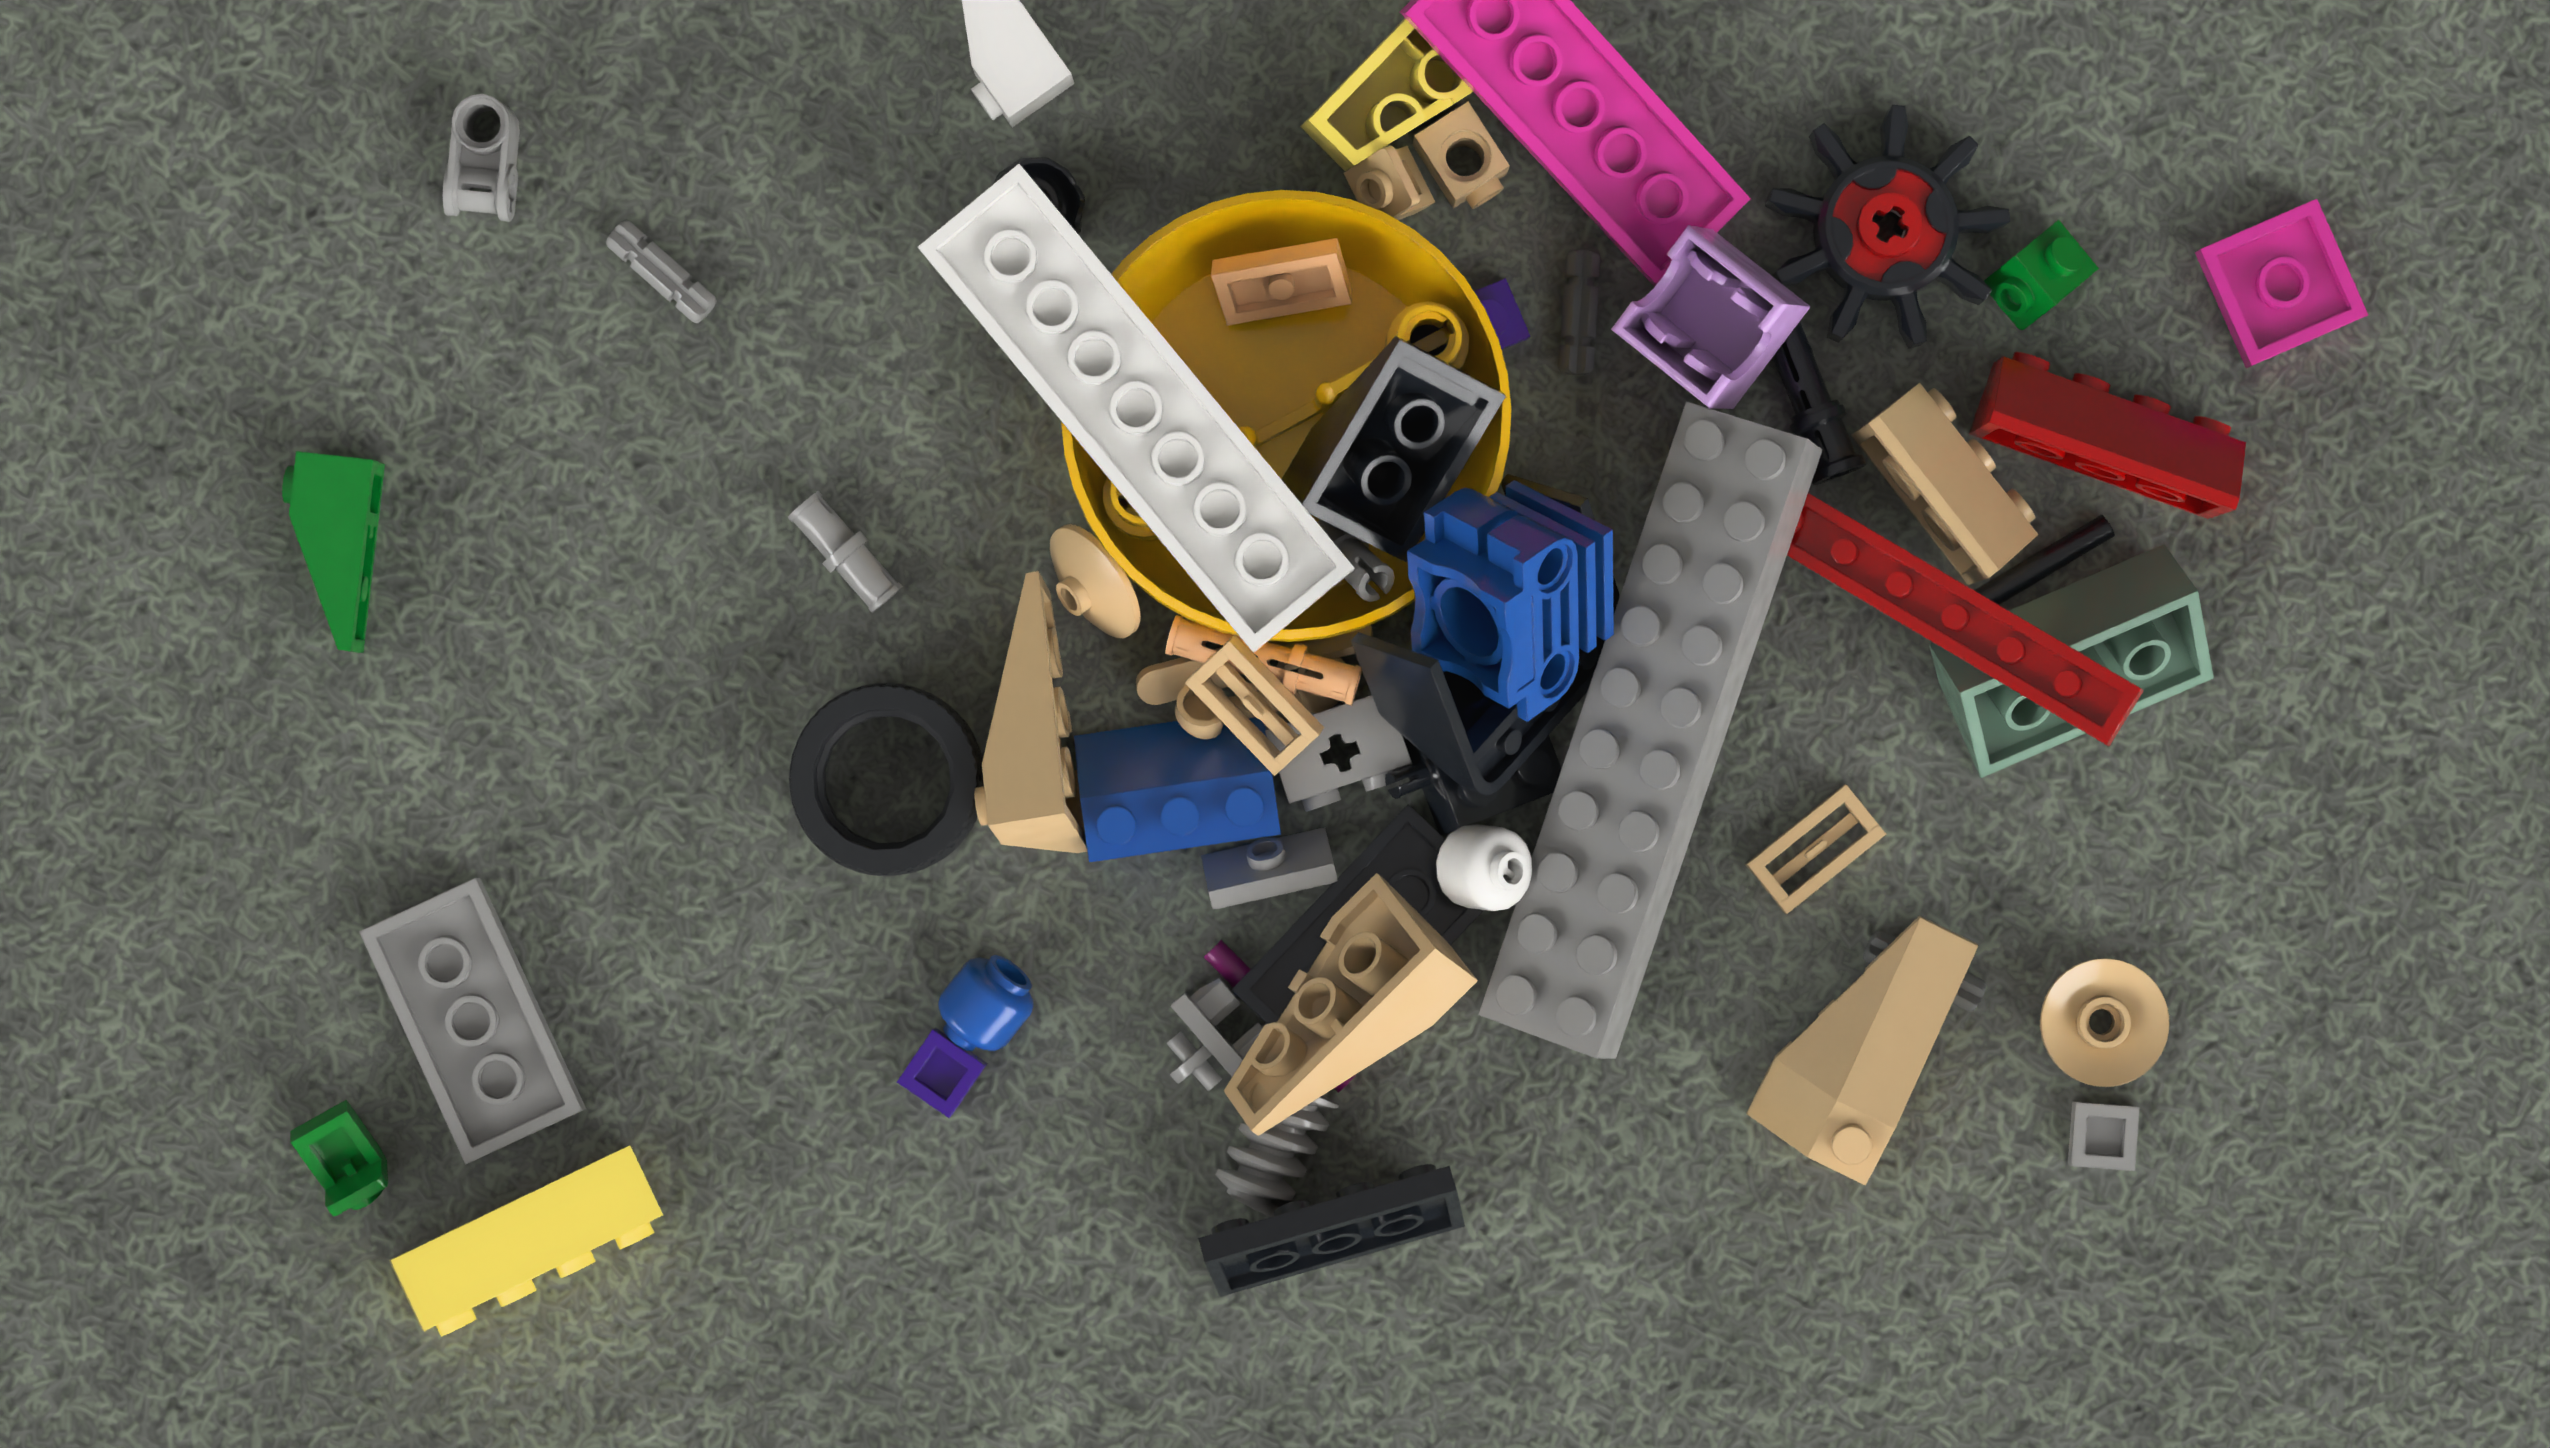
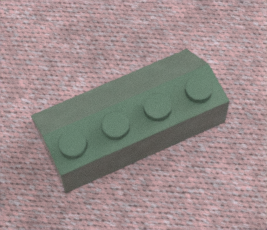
(2129, 618)

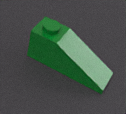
(336, 525)

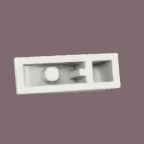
(1011, 60)

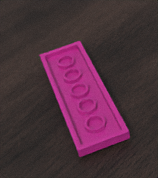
(1584, 119)

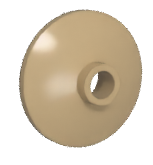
(1093, 582)
(2136, 1031)

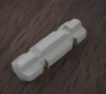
(661, 271)

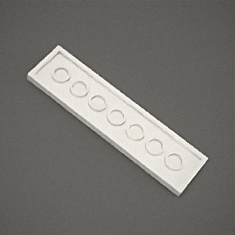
(1136, 408)

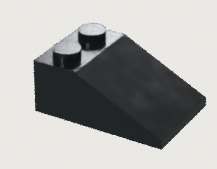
(1392, 446)

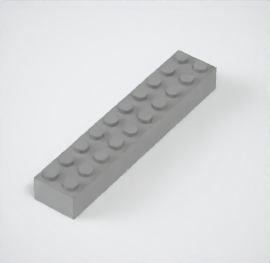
(1651, 730)

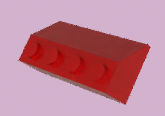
(2111, 437)

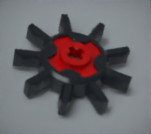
(1923, 216)

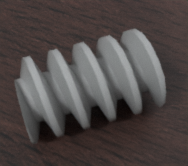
(1273, 1157)

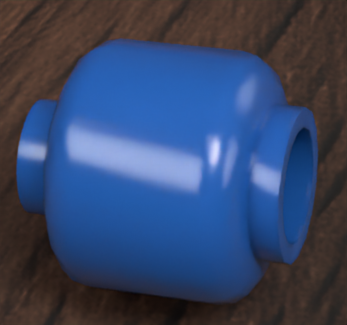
(985, 1003)

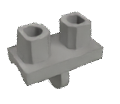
(1202, 1014)

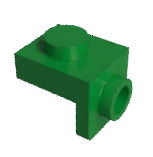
(2040, 275)
(342, 1158)

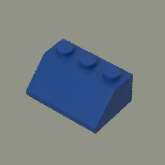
(1170, 791)

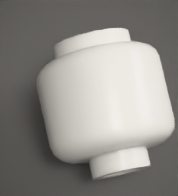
(1484, 867)

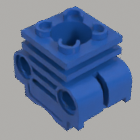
(1511, 593)

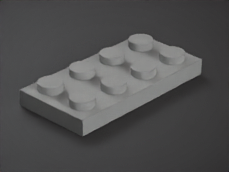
(472, 1020)

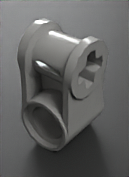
(482, 164)

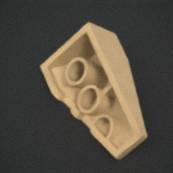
(1027, 774)
(1364, 996)
(1856, 1065)

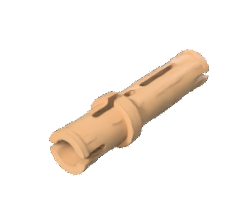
(1338, 681)

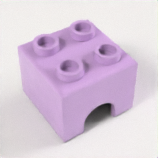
(1711, 318)

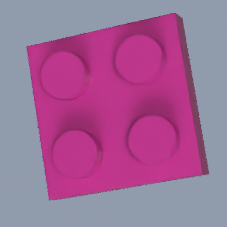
(2281, 283)

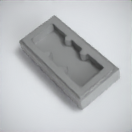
(1269, 868)

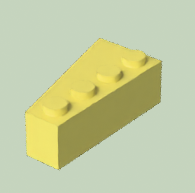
(1385, 98)
(525, 1239)

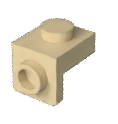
(1390, 183)

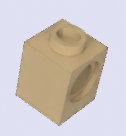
(1454, 130)

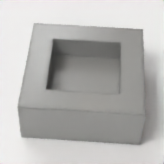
(2103, 1136)

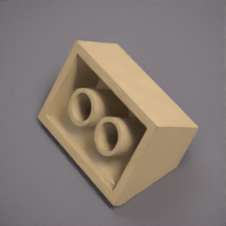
(1947, 483)

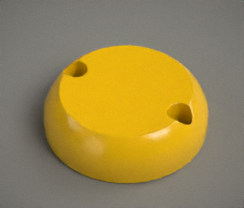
(1290, 369)

